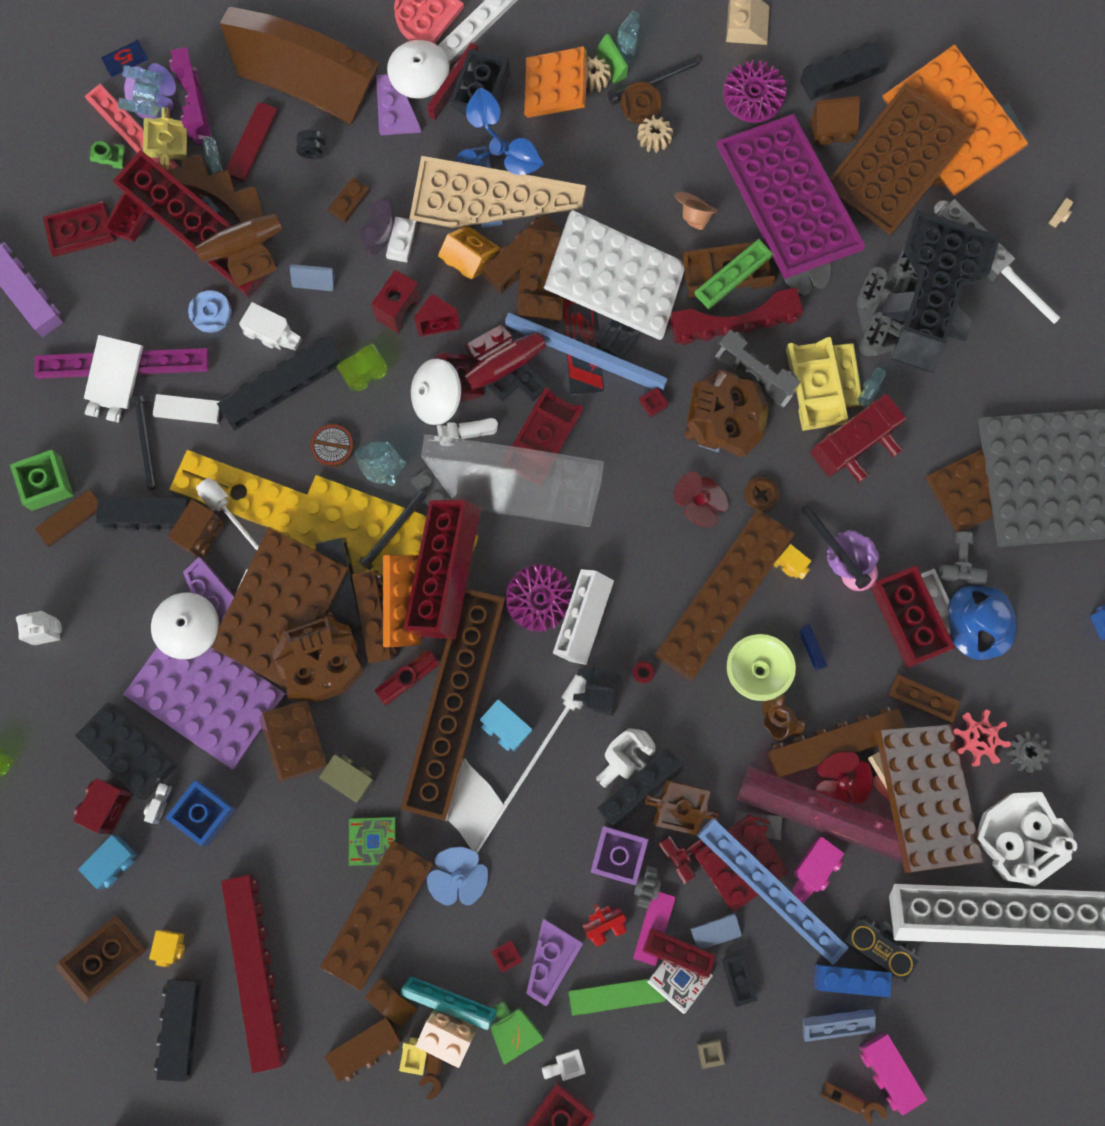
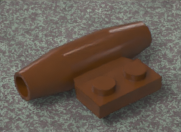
(243, 247)

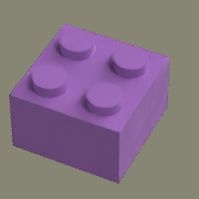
(619, 855)

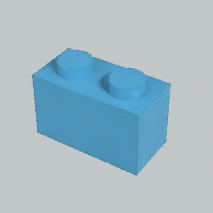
(108, 862)

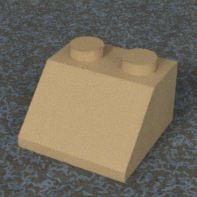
(747, 22)

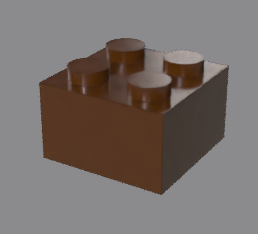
(196, 529)

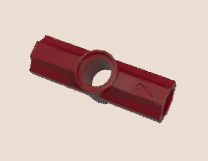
(395, 687)

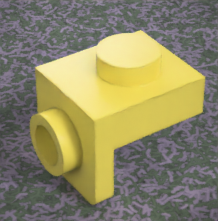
(413, 1058)

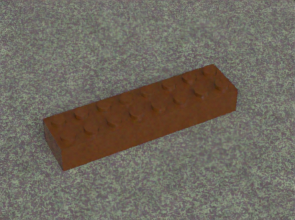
(724, 595)

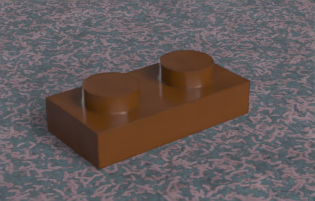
(348, 200)

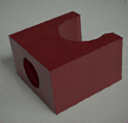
(390, 311)

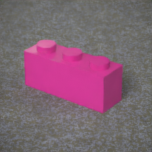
(892, 1074)

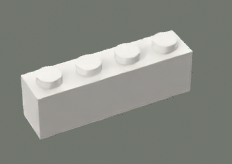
(583, 616)

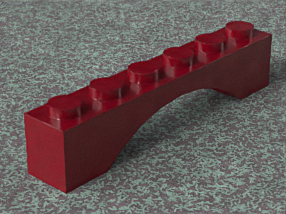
(693, 325)

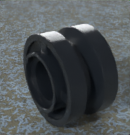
(311, 144)

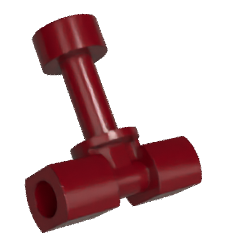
(681, 856)

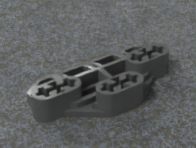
(890, 281)

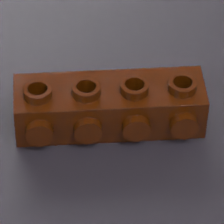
(370, 605)

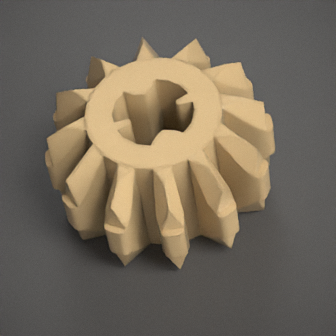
(597, 74)
(654, 134)

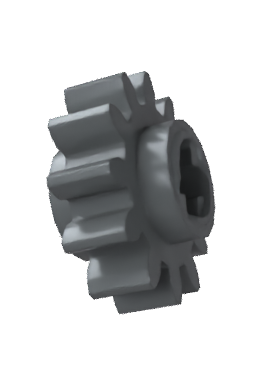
(1035, 749)
(647, 887)

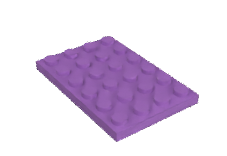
(206, 700)

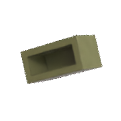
(347, 778)

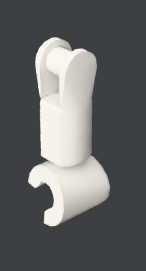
(468, 429)

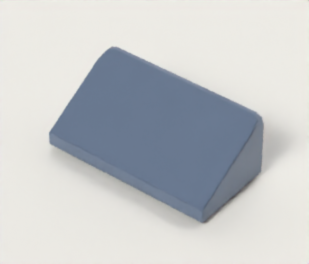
(312, 277)
(716, 931)

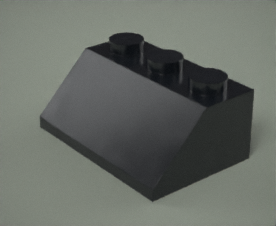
(480, 71)

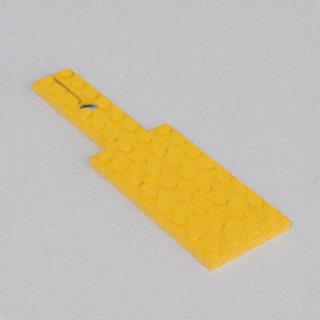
(311, 518)

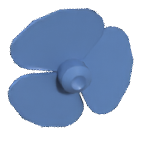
(464, 878)

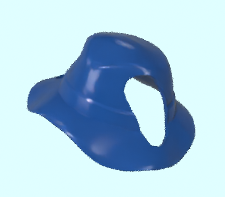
(992, 615)

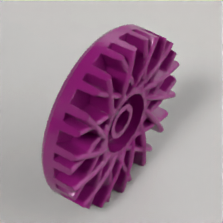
(754, 92)
(553, 600)

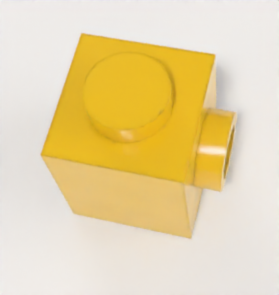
(167, 947)

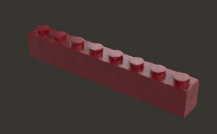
(253, 973)

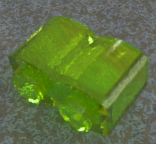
(362, 368)

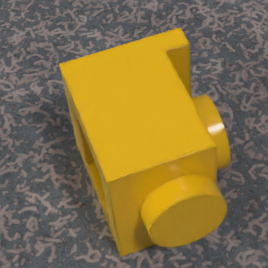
(793, 562)

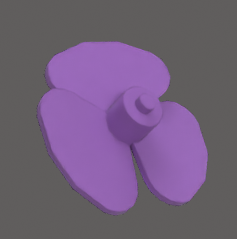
(168, 89)

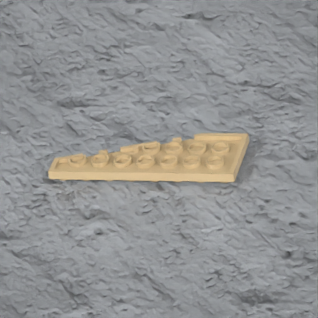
(469, 194)

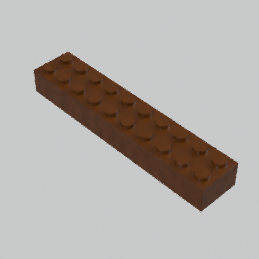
(453, 707)

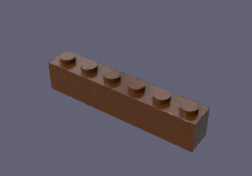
(845, 738)

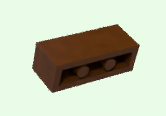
(364, 1049)

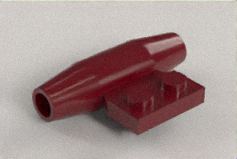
(499, 355)

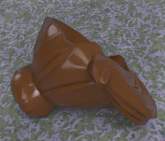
(781, 719)

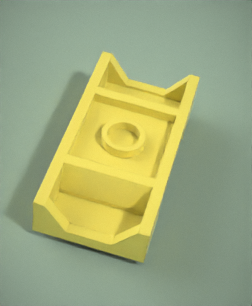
(820, 387)

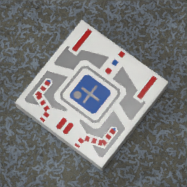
(677, 985)

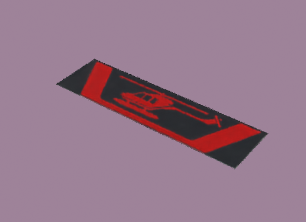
(582, 325)

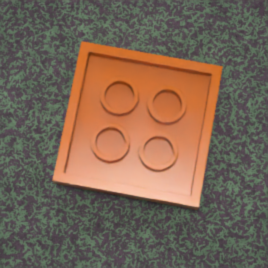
(555, 82)

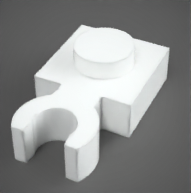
(155, 808)

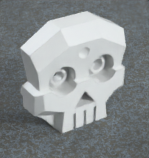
(1013, 822)

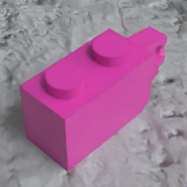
(815, 868)

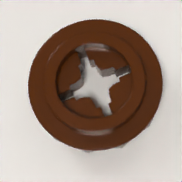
(761, 484)

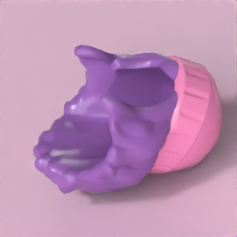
(863, 554)

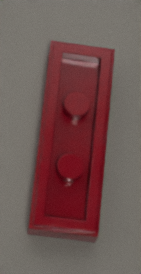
(679, 953)

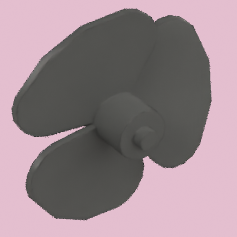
(820, 277)

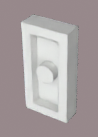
(401, 239)

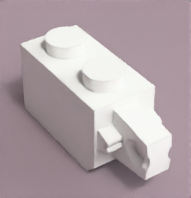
(269, 328)
(38, 628)

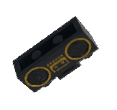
(888, 955)

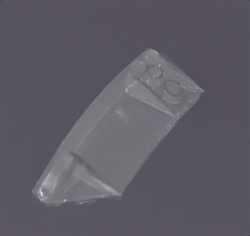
(516, 479)

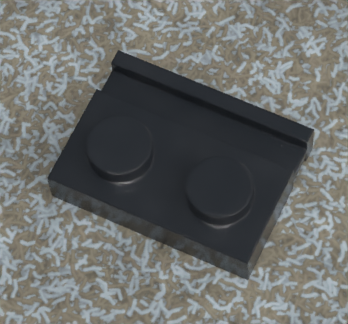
(617, 338)

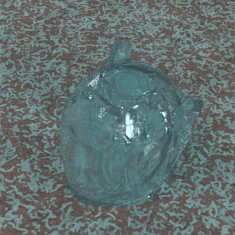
(379, 462)

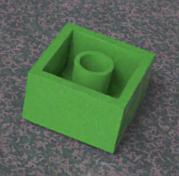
(41, 480)

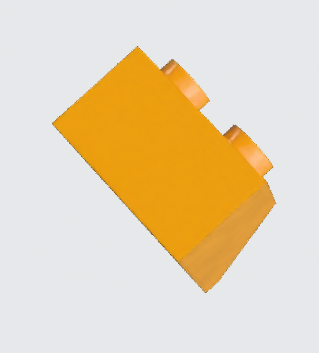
(468, 251)

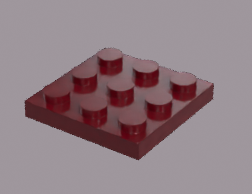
(726, 881)

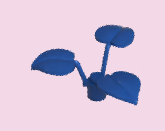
(521, 153)

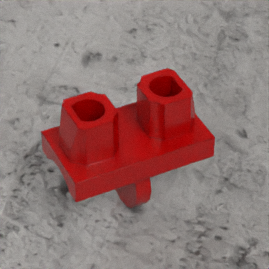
(602, 921)

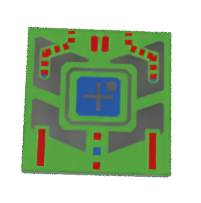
(370, 839)

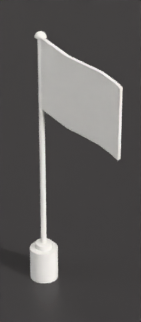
(476, 804)

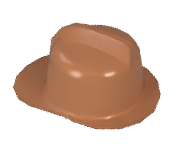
(695, 210)

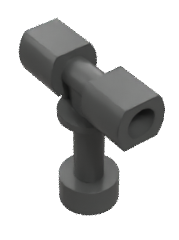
(963, 569)

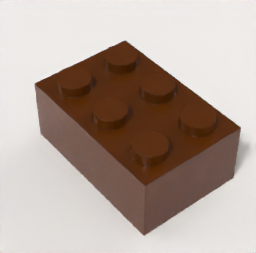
(292, 741)

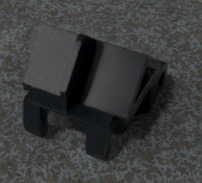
(599, 689)

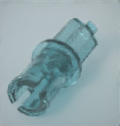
(212, 156)
(871, 387)

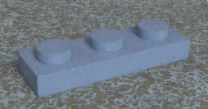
(839, 1025)

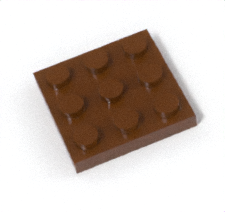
(963, 491)

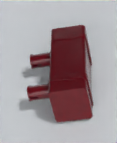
(858, 435)

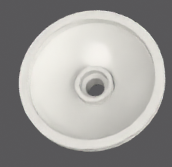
(419, 78)
(435, 391)
(195, 635)

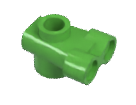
(106, 154)

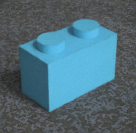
(506, 726)

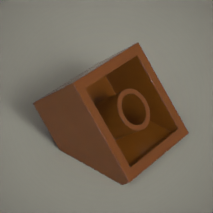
(835, 120)

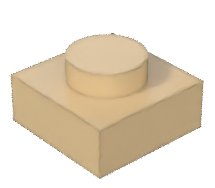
(1062, 213)

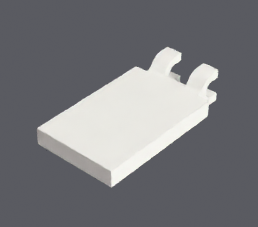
(112, 377)

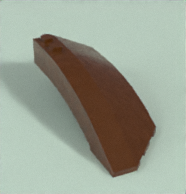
(298, 62)

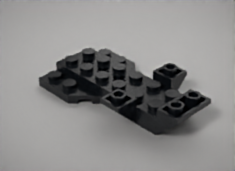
(933, 309)

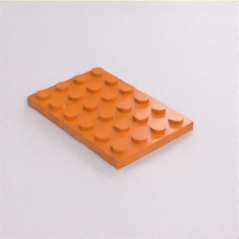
(960, 92)

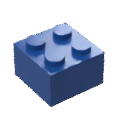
(200, 813)

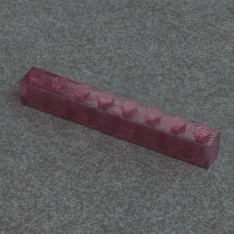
(820, 812)

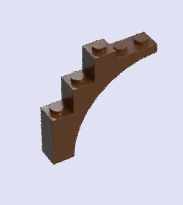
(219, 188)

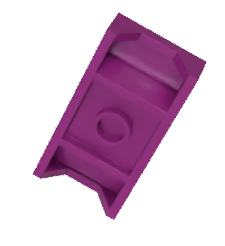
(195, 115)

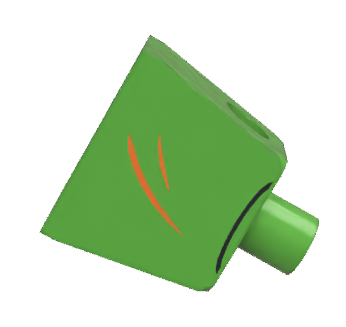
(513, 1032)

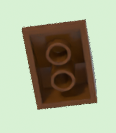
(100, 959)

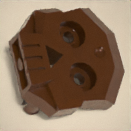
(743, 416)
(314, 648)

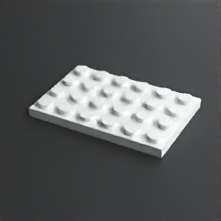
(615, 275)

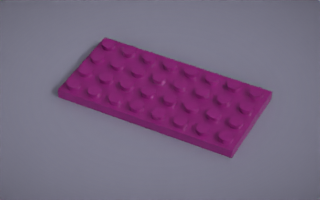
(790, 196)

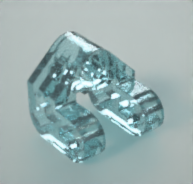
(144, 91)

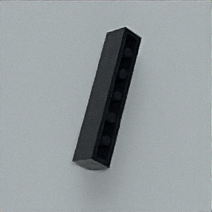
(280, 383)

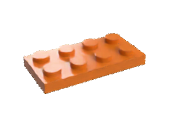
(397, 586)

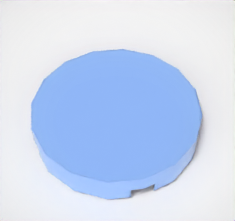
(210, 311)

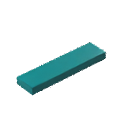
(448, 1003)

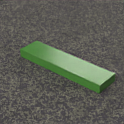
(733, 274)
(613, 997)

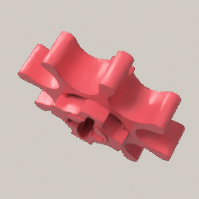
(989, 742)

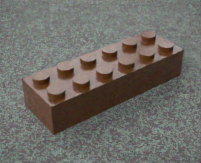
(376, 915)

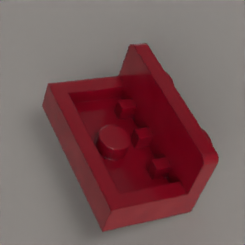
(126, 219)

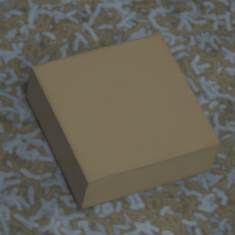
(711, 1053)

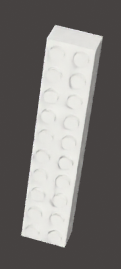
(998, 915)

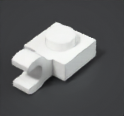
(568, 1065)

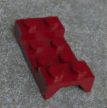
(548, 424)

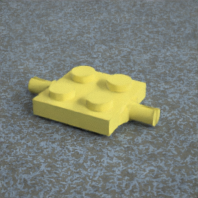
(164, 138)

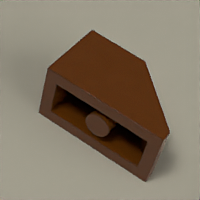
(390, 1003)

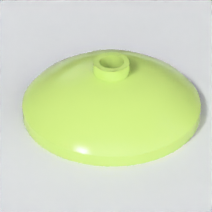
(761, 653)

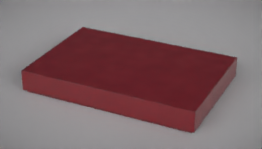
(77, 229)

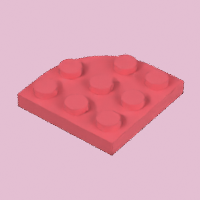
(426, 18)

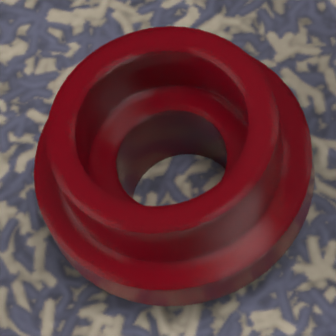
(643, 665)

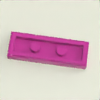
(656, 918)

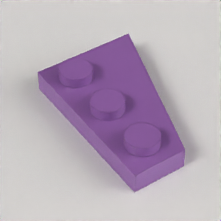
(551, 961)

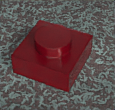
(653, 402)
(506, 956)

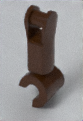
(433, 1068)
(853, 1102)

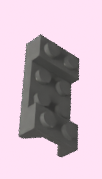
(778, 387)

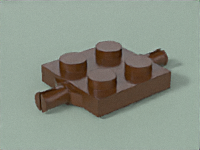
(681, 807)

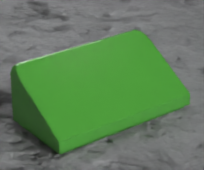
(609, 51)

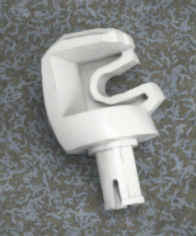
(623, 757)

